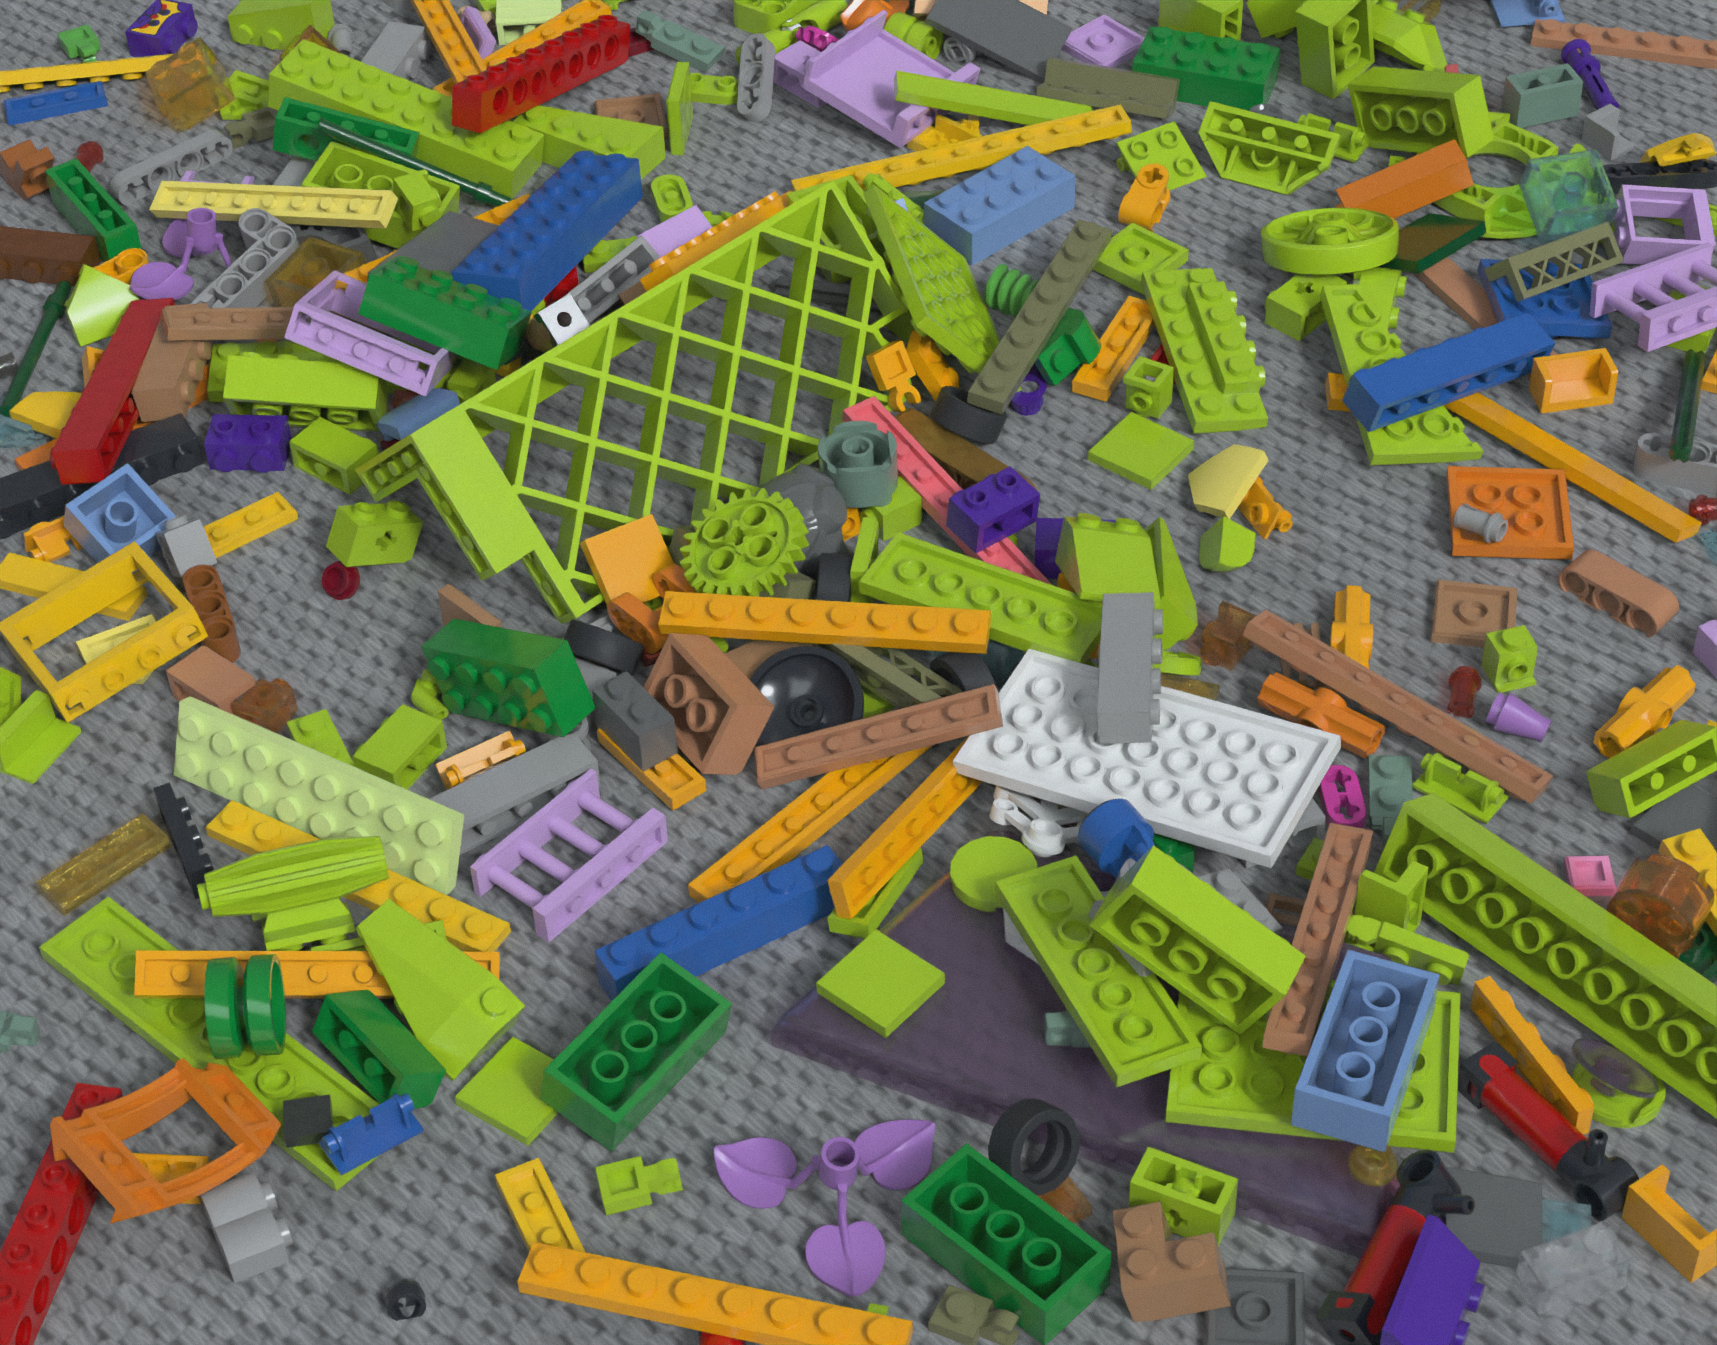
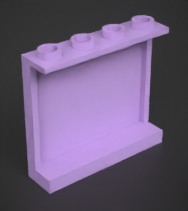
(859, 80)

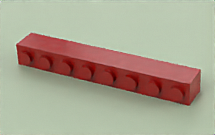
(107, 406)

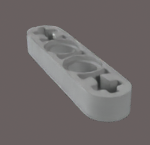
(170, 161)

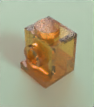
(1224, 637)
(269, 702)

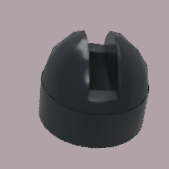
(414, 1296)

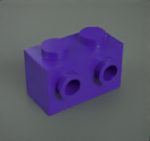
(248, 442)
(992, 509)

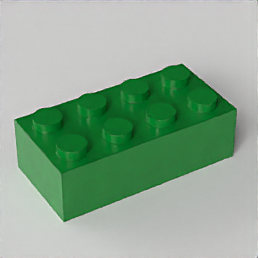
(1211, 67)
(445, 312)
(508, 677)
(635, 1051)
(1006, 1243)

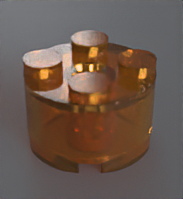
(1663, 902)

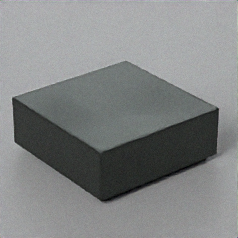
(307, 1120)

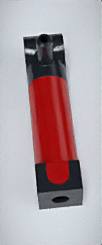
(1596, 1180)
(1361, 1308)

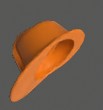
(860, 10)

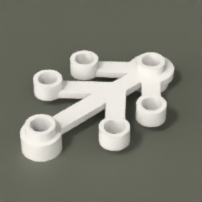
(1043, 834)

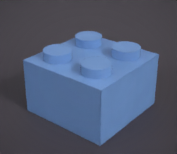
(117, 514)

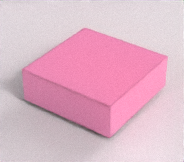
(1590, 875)

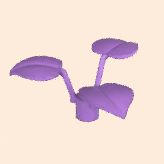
(182, 238)
(840, 1255)

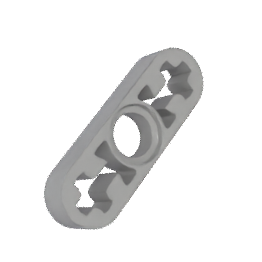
(762, 89)

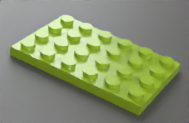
(934, 284)
(1254, 1086)

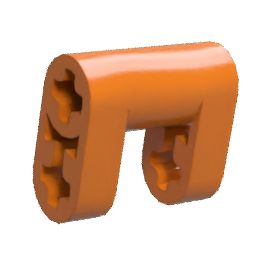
(640, 621)

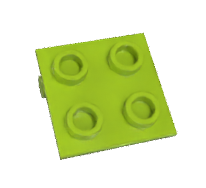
(1164, 147)

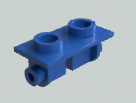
(371, 1136)

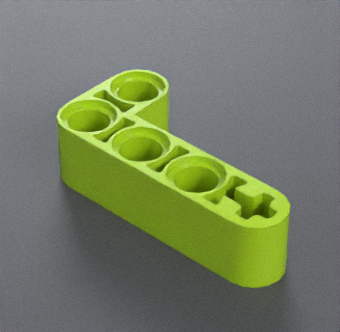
(762, 15)

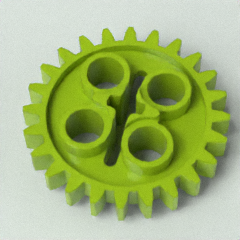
(745, 545)

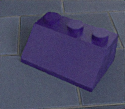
(1435, 1291)

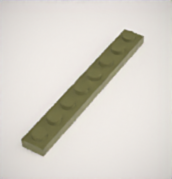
(1039, 317)

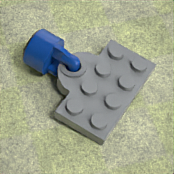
(1119, 836)

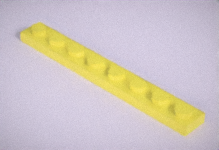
(287, 203)

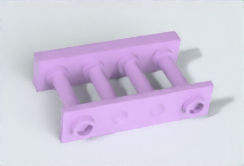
(1671, 318)
(581, 886)

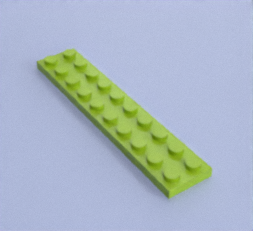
(101, 959)

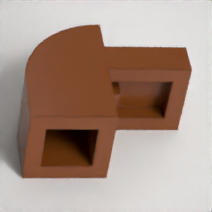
(25, 169)

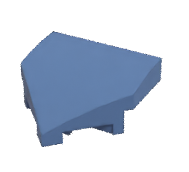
(416, 413)

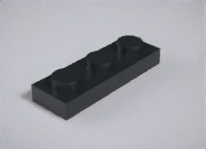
(183, 837)

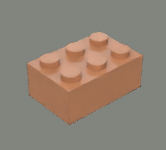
(711, 701)

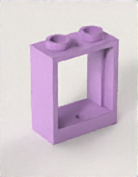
(1661, 202)

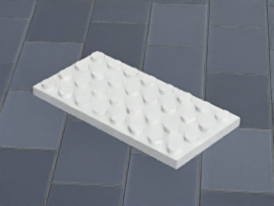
(1205, 778)

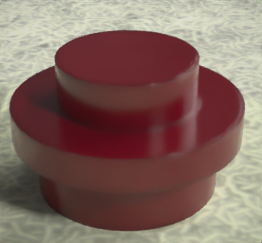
(340, 581)

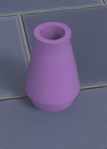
(1517, 718)

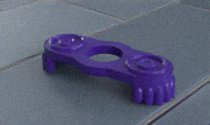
(1031, 402)

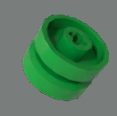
(245, 1006)

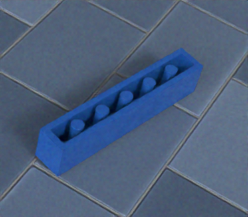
(1446, 371)
(726, 923)

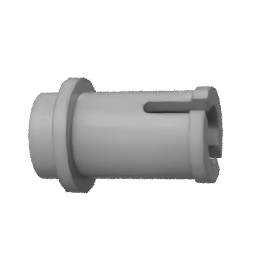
(341, 38)
(1479, 522)

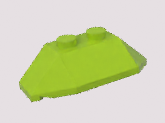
(1407, 36)
(1265, 149)

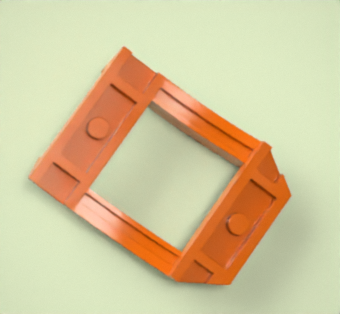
(98, 1148)

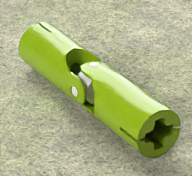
(821, 15)

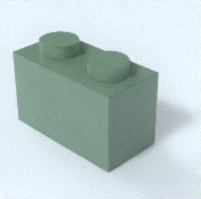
(1542, 95)

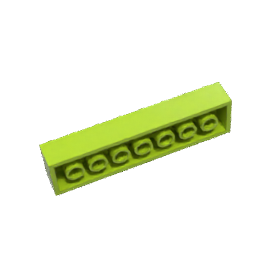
(499, 157)

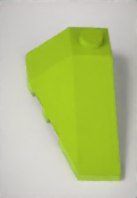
(1175, 594)

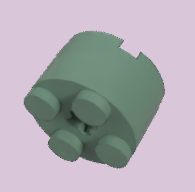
(860, 463)

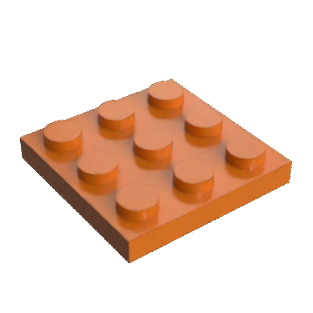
(1530, 501)

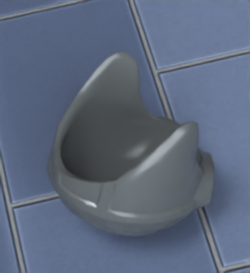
(822, 512)

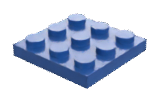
(1558, 311)

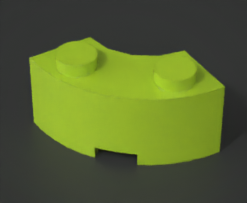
(1383, 288)

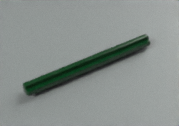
(1687, 406)

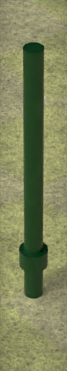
(480, 192)
(52, 309)

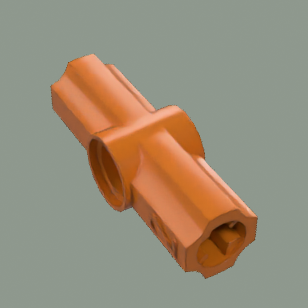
(1322, 711)

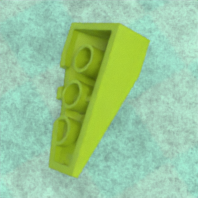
(443, 993)

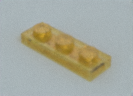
(103, 864)

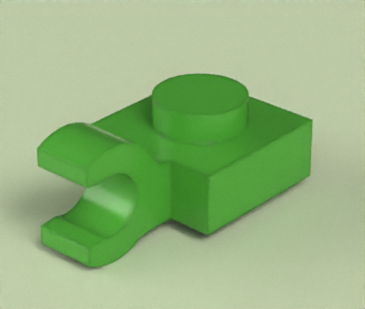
(80, 42)

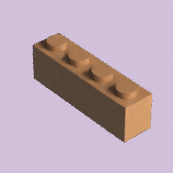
(170, 374)

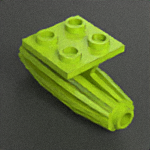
(297, 888)

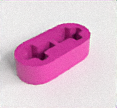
(1350, 798)

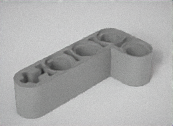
(243, 282)
(1654, 464)

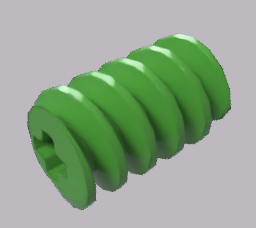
(1008, 290)

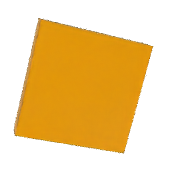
(628, 559)

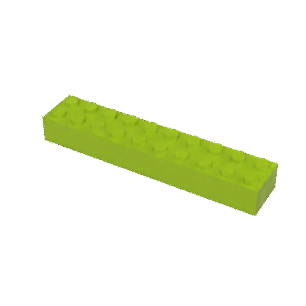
(1561, 945)

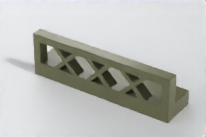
(1109, 87)
(1552, 252)
(893, 681)

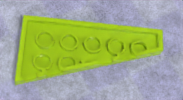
(1366, 343)

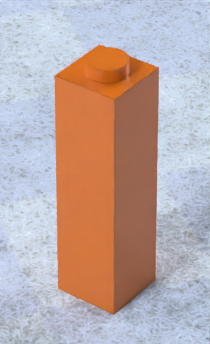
(1410, 182)

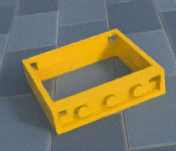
(80, 600)

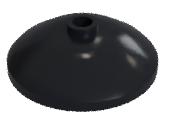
(803, 681)

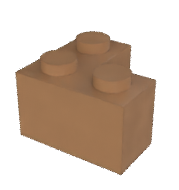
(1163, 1274)

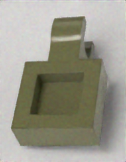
(255, 124)
(969, 1316)

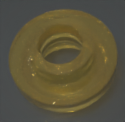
(1381, 1175)

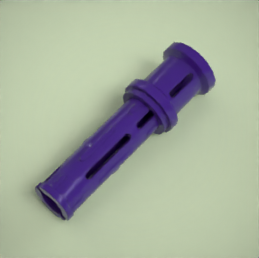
(1588, 70)

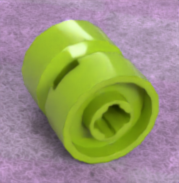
(915, 33)

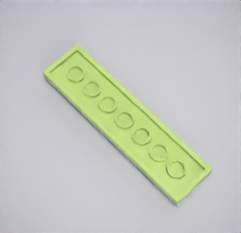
(316, 792)

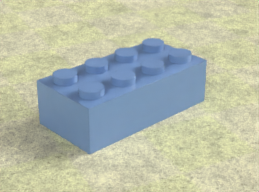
(1000, 204)
(1365, 1050)

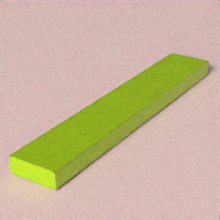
(981, 100)

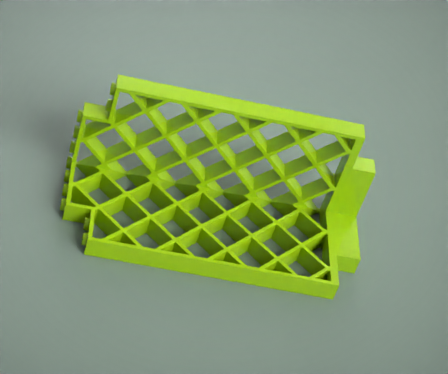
(489, 504)

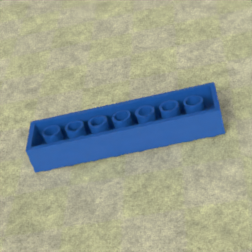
(554, 228)

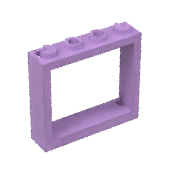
(360, 346)

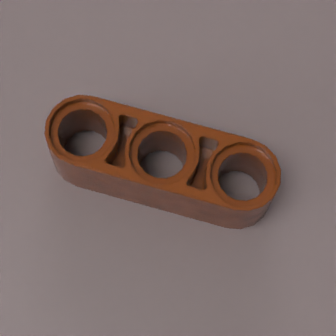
(209, 600)

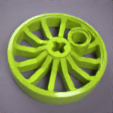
(1330, 241)

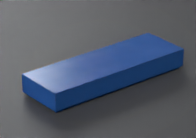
(55, 103)

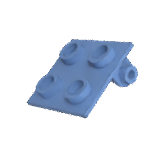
(1526, 11)

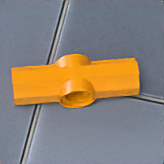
(1351, 625)
(1645, 711)

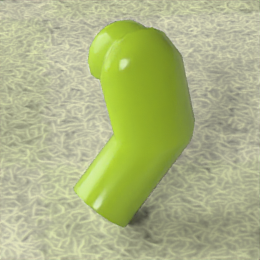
(426, 696)

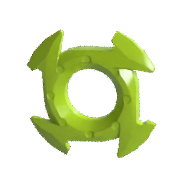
(1503, 207)

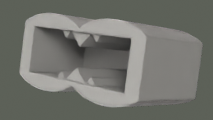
(246, 1227)

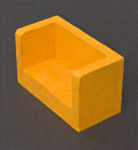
(1573, 380)
(1669, 1226)

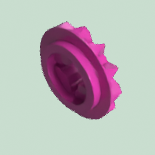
(815, 37)

